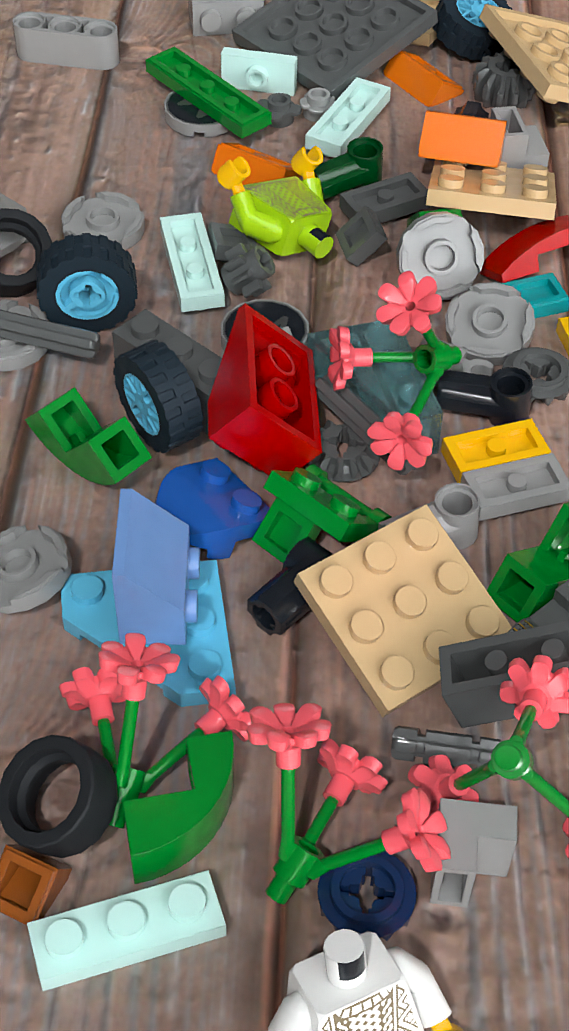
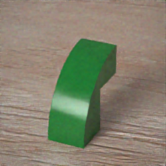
(85, 447)
(532, 574)
(178, 825)

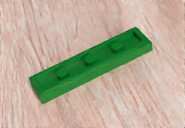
(208, 92)

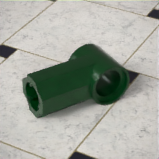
(353, 169)

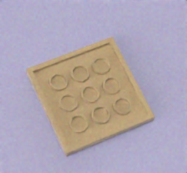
(536, 46)

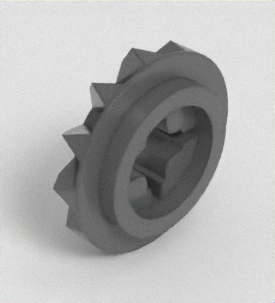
(539, 363)
(356, 461)

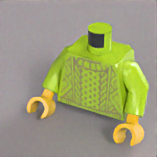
(283, 212)

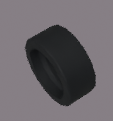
(36, 233)
(22, 785)

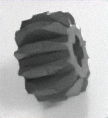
(500, 84)

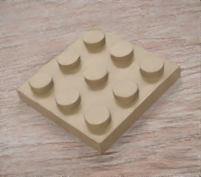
(497, 190)
(396, 603)

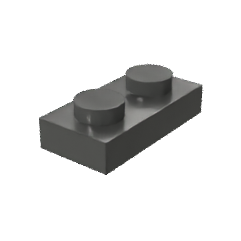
(387, 198)

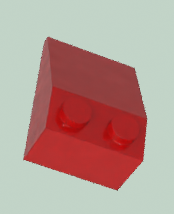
(265, 396)

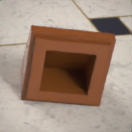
(29, 882)

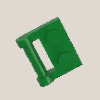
(325, 503)

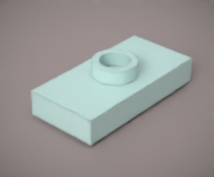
(259, 70)

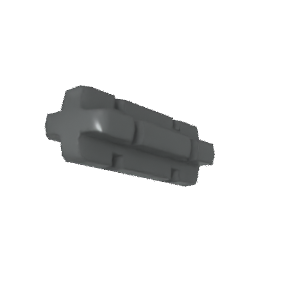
(457, 747)

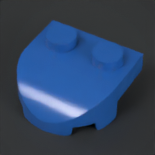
(213, 505)

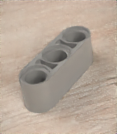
(66, 40)

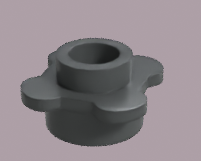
(282, 109)

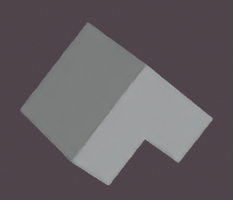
(521, 142)
(479, 842)

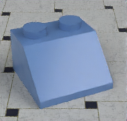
(153, 572)

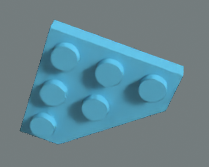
(91, 614)

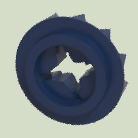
(389, 881)

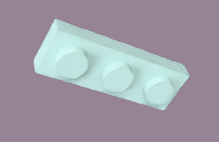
(348, 117)
(192, 262)
(126, 930)

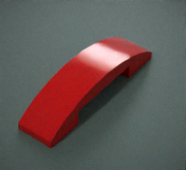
(520, 253)

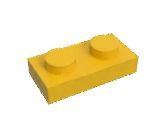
(493, 446)

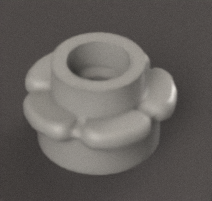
(316, 103)

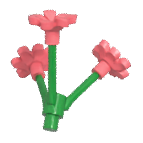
(405, 308)
(124, 678)
(536, 696)
(298, 856)

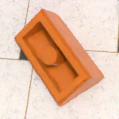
(421, 79)
(462, 139)
(262, 166)

